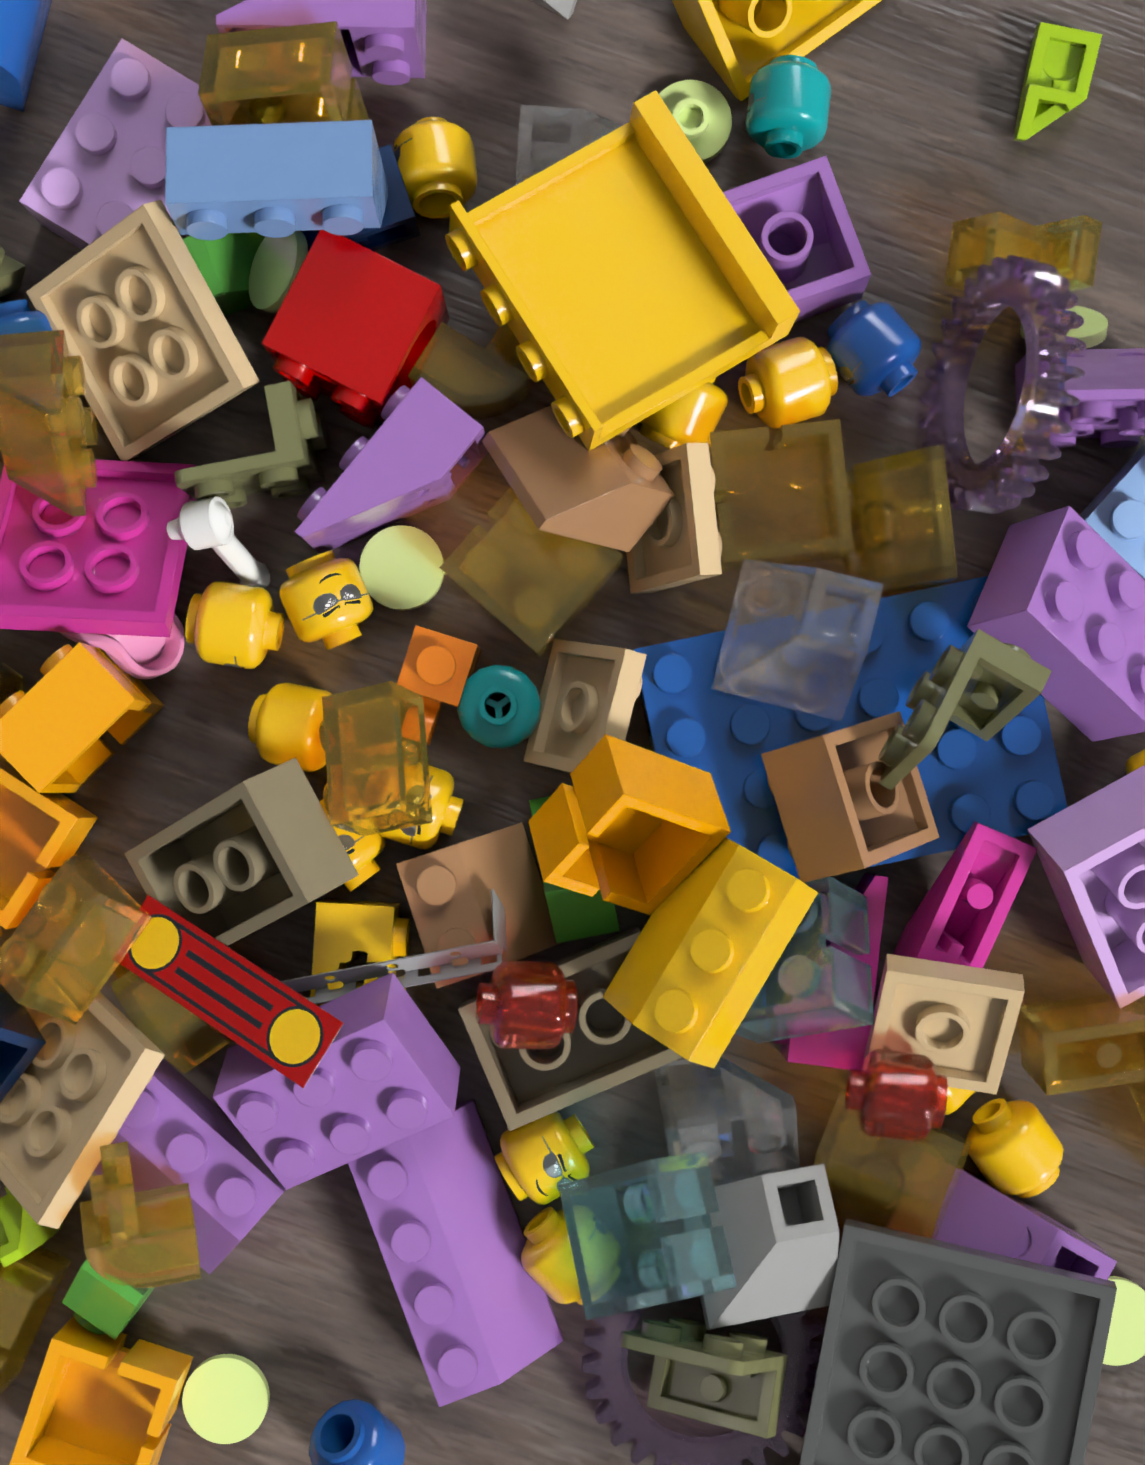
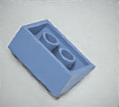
(274, 178)

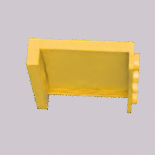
(622, 275)

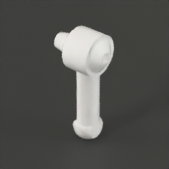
(210, 525)

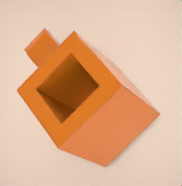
(438, 671)

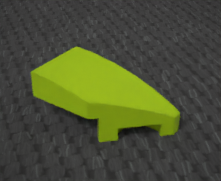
(1055, 76)
(19, 1231)

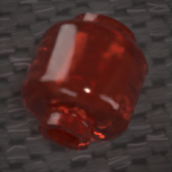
(527, 1005)
(897, 1095)

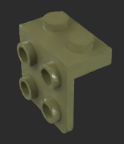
(285, 472)
(971, 686)
(712, 1376)

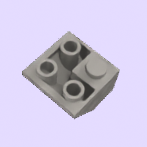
(779, 1245)

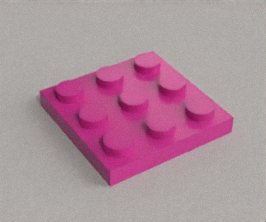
(94, 570)

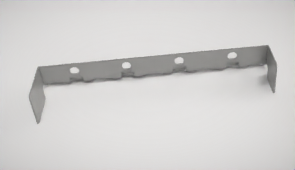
(413, 963)

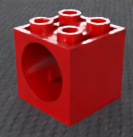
(353, 326)

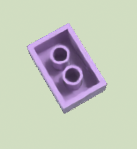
(113, 147)
(1098, 877)

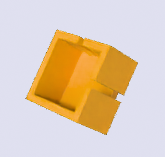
(58, 723)
(628, 825)
(34, 836)
(101, 1401)

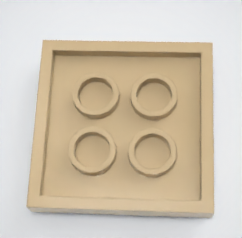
(145, 331)
(70, 1106)

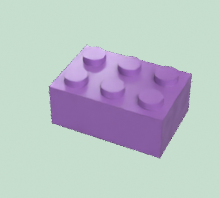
(1076, 613)
(372, 1087)

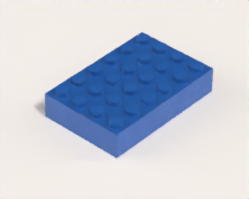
(997, 782)

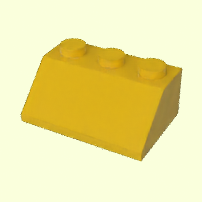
(749, 34)
(709, 952)

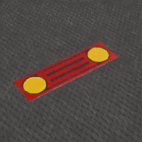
(231, 994)

